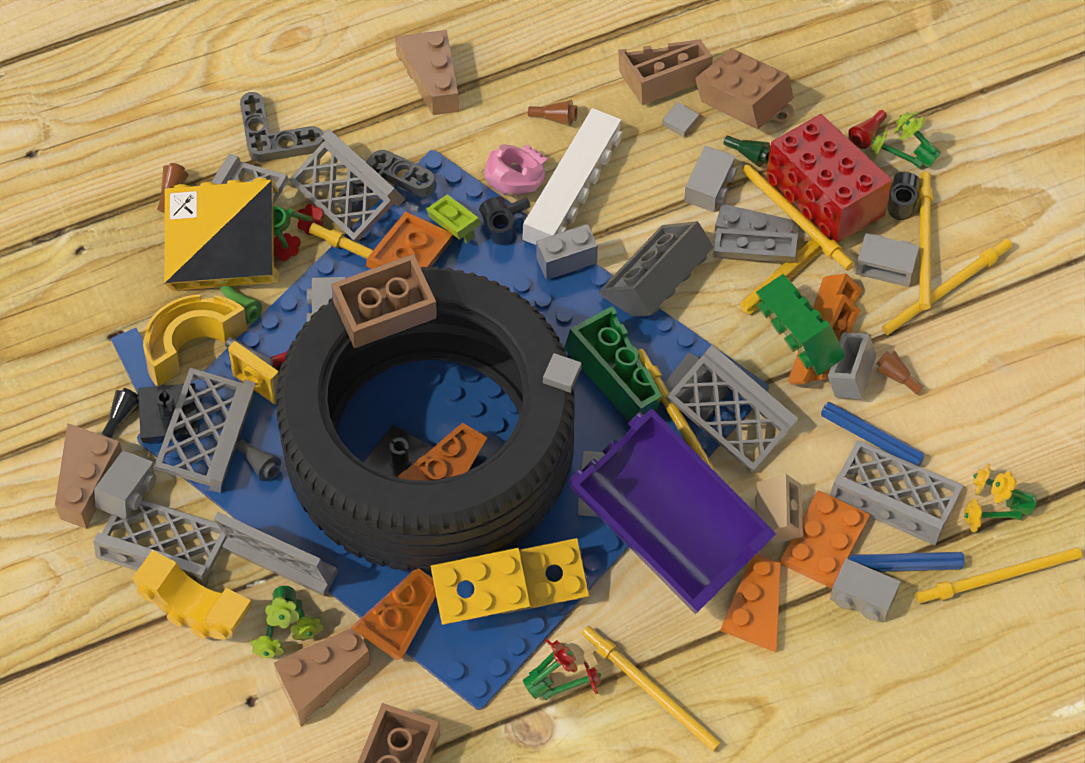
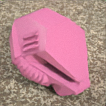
(515, 178)

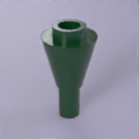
(754, 151)

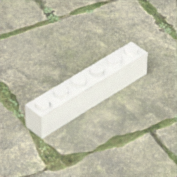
(573, 177)

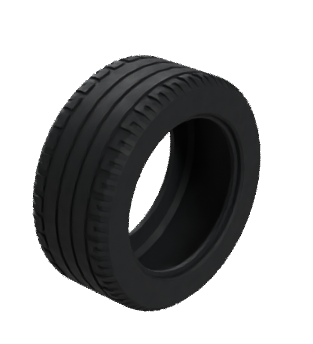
(441, 519)

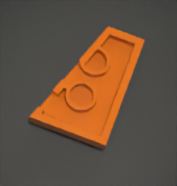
(449, 457)
(755, 604)
(398, 615)

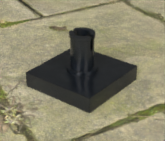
(157, 409)
(396, 452)

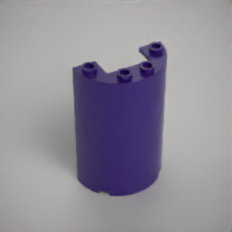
(672, 510)

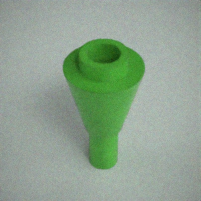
(252, 307)

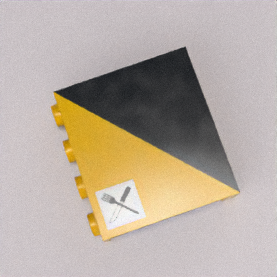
(219, 235)

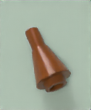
(560, 112)
(171, 176)
(894, 368)

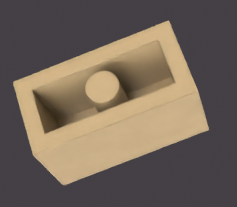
(781, 507)

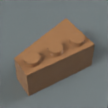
(431, 67)
(663, 70)
(83, 465)
(320, 671)

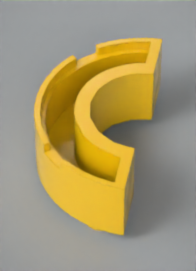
(184, 321)
(188, 601)

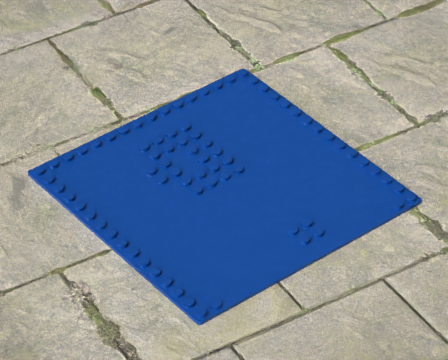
(430, 403)

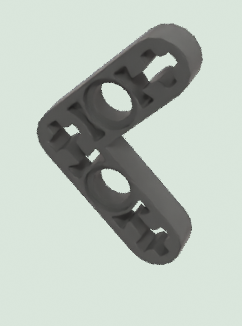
(271, 141)
(389, 171)

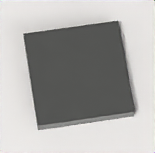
(703, 376)

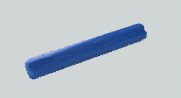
(872, 434)
(911, 561)

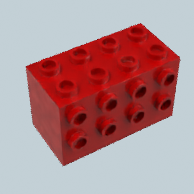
(828, 178)

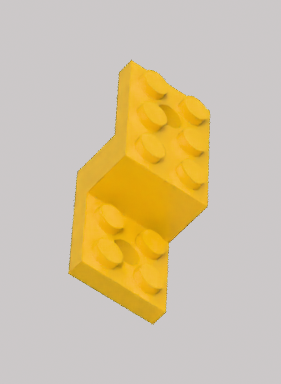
(509, 581)

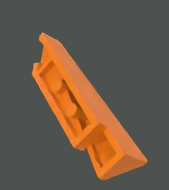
(836, 305)

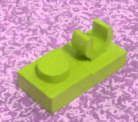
(454, 218)

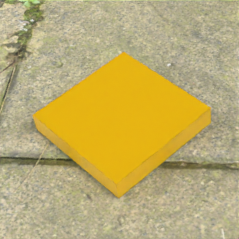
(252, 368)

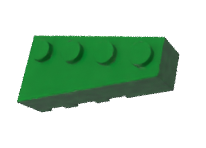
(801, 325)
(613, 363)

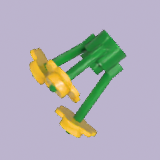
(1003, 488)

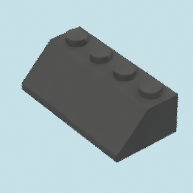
(658, 268)

